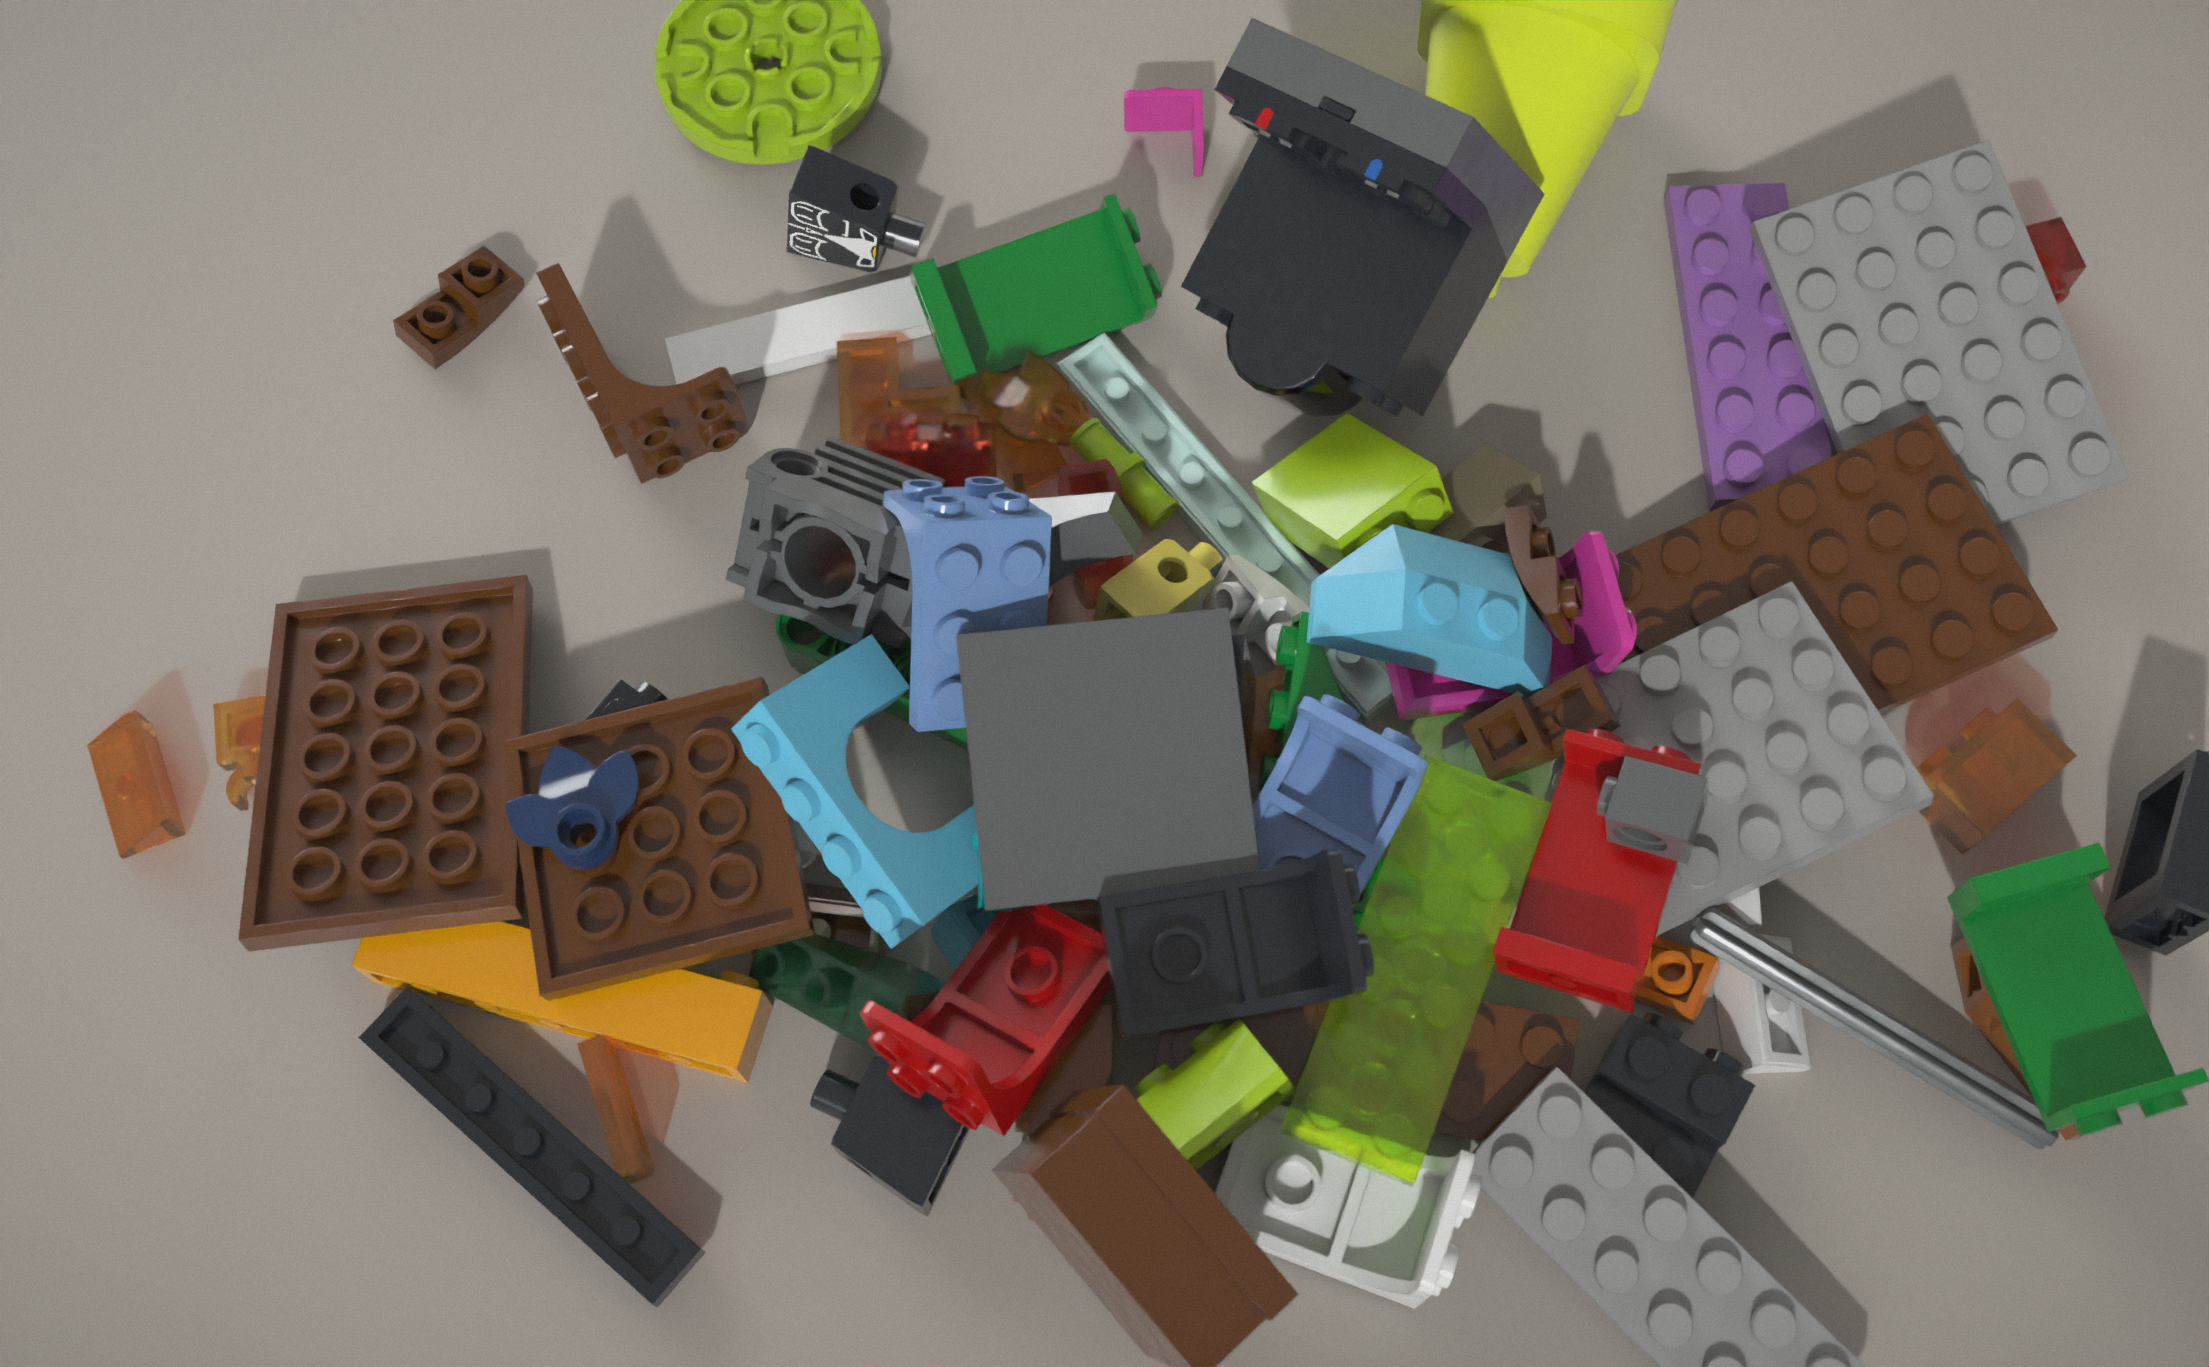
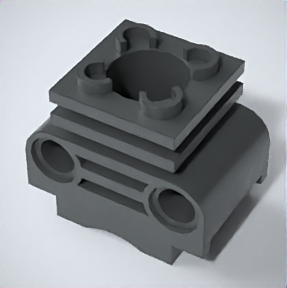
(824, 543)

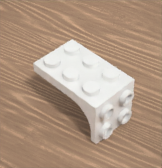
(1346, 1216)

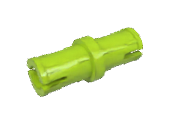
(1138, 487)

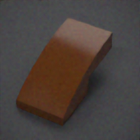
(1530, 730)

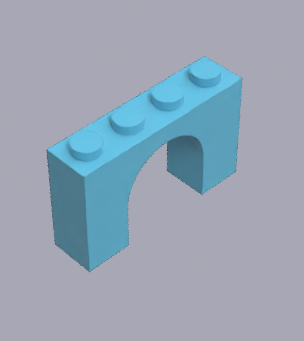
(801, 749)

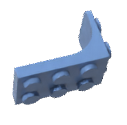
(974, 569)
(1336, 789)

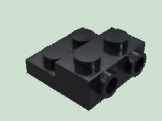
(1670, 1096)

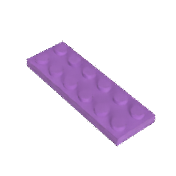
(1744, 370)

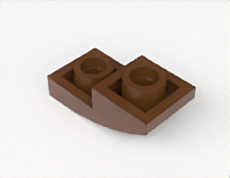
(468, 302)
(1542, 574)

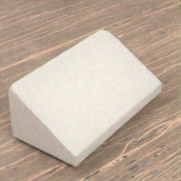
(1759, 1023)

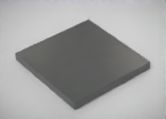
(1106, 757)

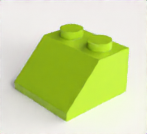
(1214, 1092)

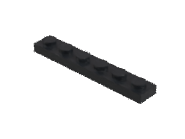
(533, 1147)

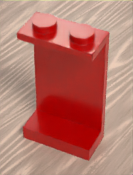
(1588, 901)

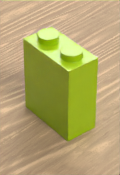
(1350, 489)

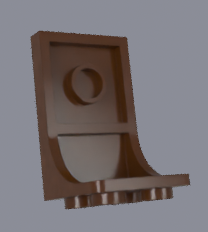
(650, 424)

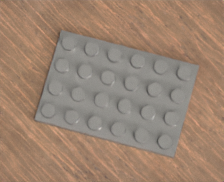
(1938, 306)
(1780, 733)

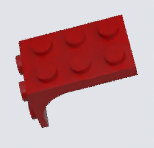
(997, 1017)

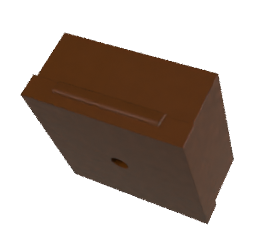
(1144, 1229)

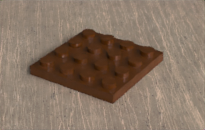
(699, 860)

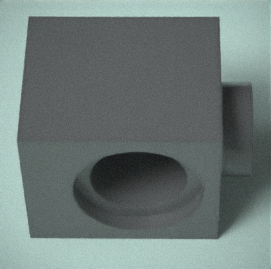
(1653, 808)

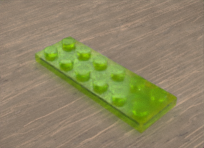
(1432, 932)

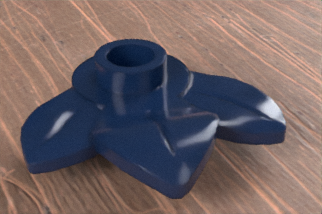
(573, 799)

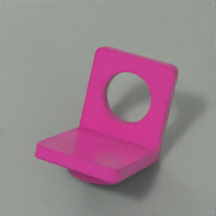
(1167, 111)

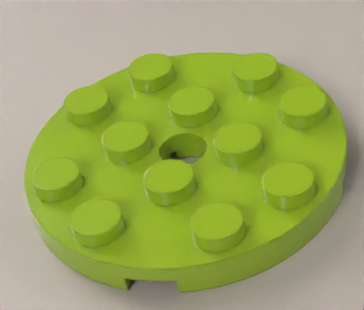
(772, 114)

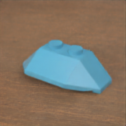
(1433, 611)

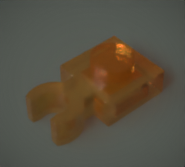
(238, 744)

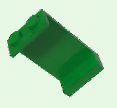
(1037, 293)
(2067, 993)

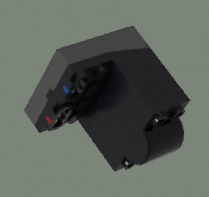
(1352, 230)

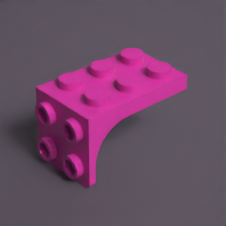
(1601, 640)

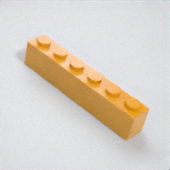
(664, 1016)

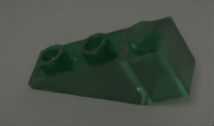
(837, 980)

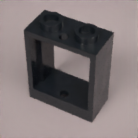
(2164, 864)

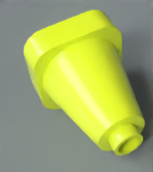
(1543, 83)

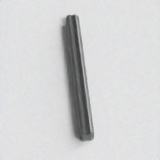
(1872, 1026)

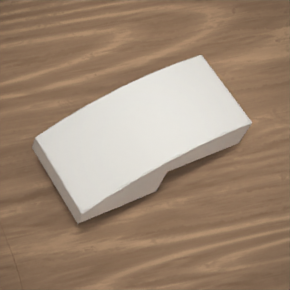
(1255, 603)

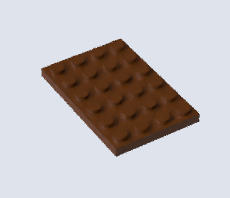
(1880, 550)
(389, 764)

